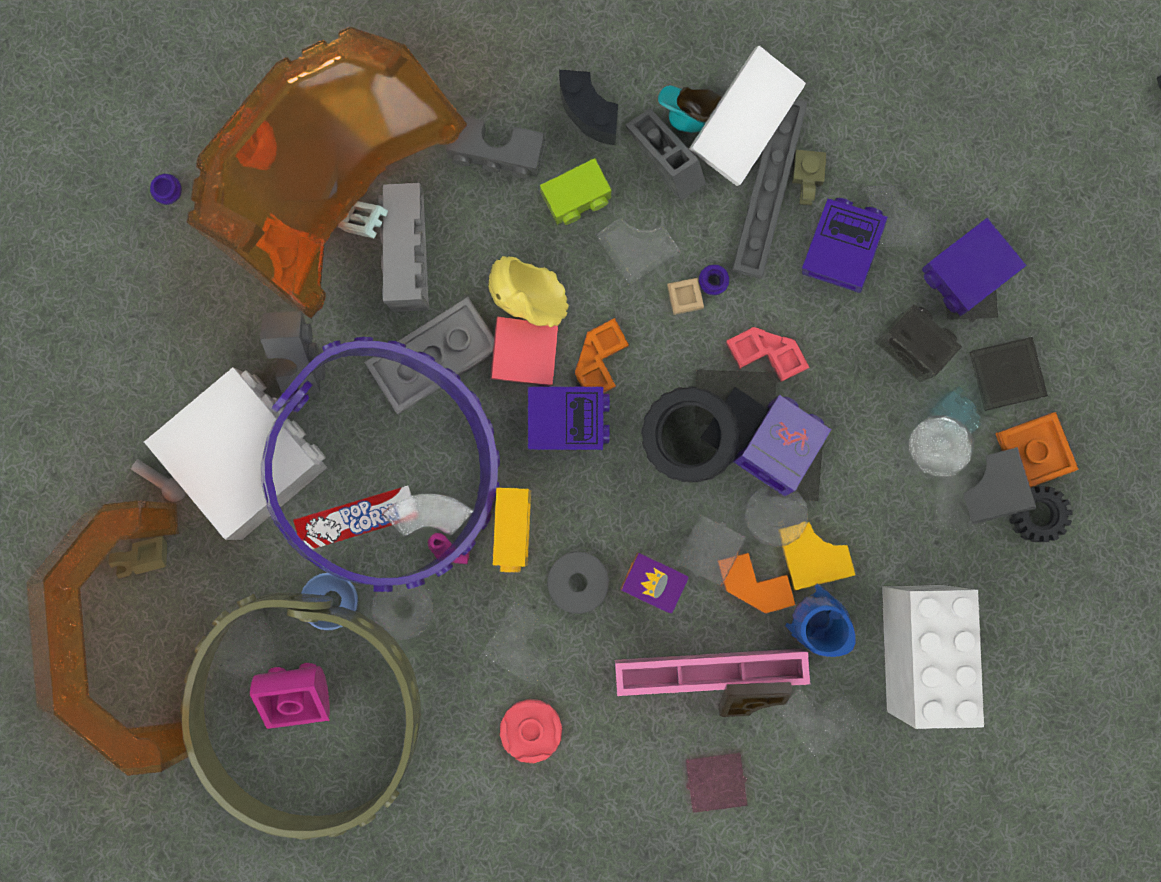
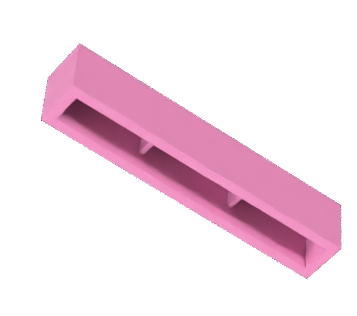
(710, 671)

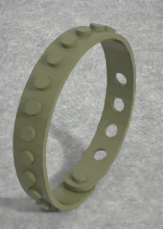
(206, 763)

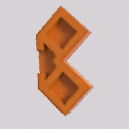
(598, 345)
(764, 595)

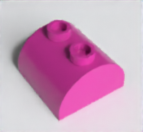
(291, 696)

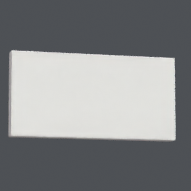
(747, 116)

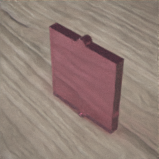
(716, 782)

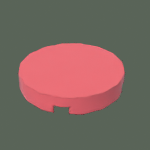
(533, 720)

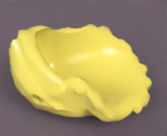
(528, 292)

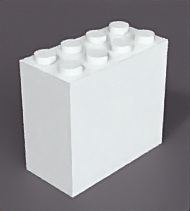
(218, 451)
(933, 656)

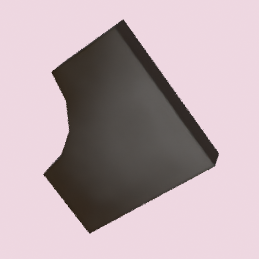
(748, 698)

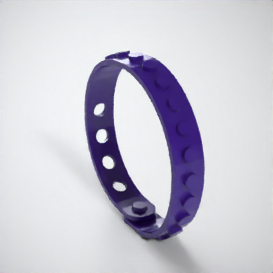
(469, 405)

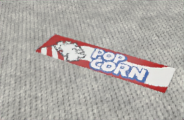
(348, 519)

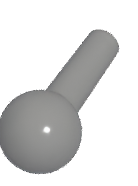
(170, 488)

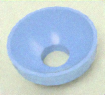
(323, 584)

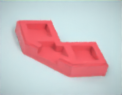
(781, 351)

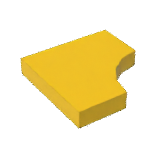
(816, 561)

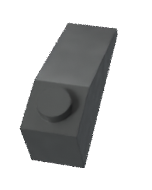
(667, 154)

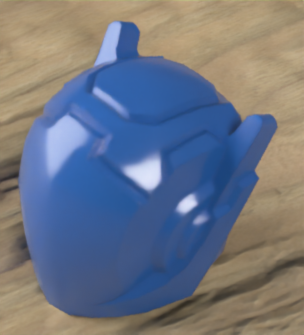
(837, 630)

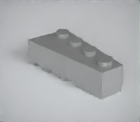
(404, 248)

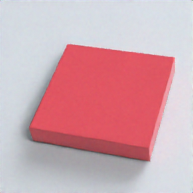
(523, 352)

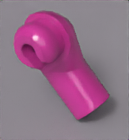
(439, 544)

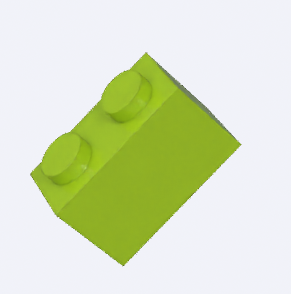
(576, 192)

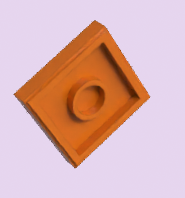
(1041, 448)

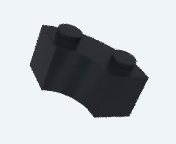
(586, 108)

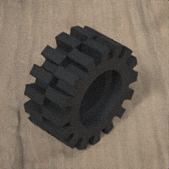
(1057, 521)

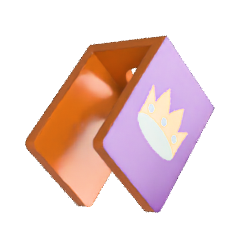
(654, 583)

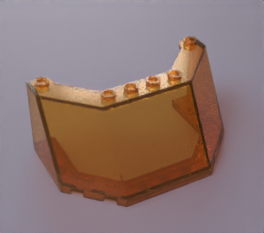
(305, 125)
(60, 640)

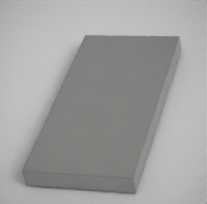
(454, 339)

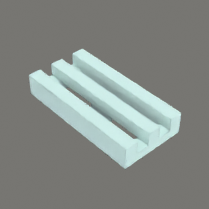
(369, 222)

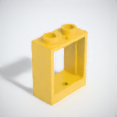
(511, 528)

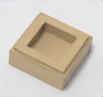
(685, 296)

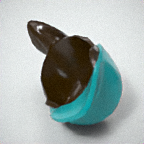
(688, 107)

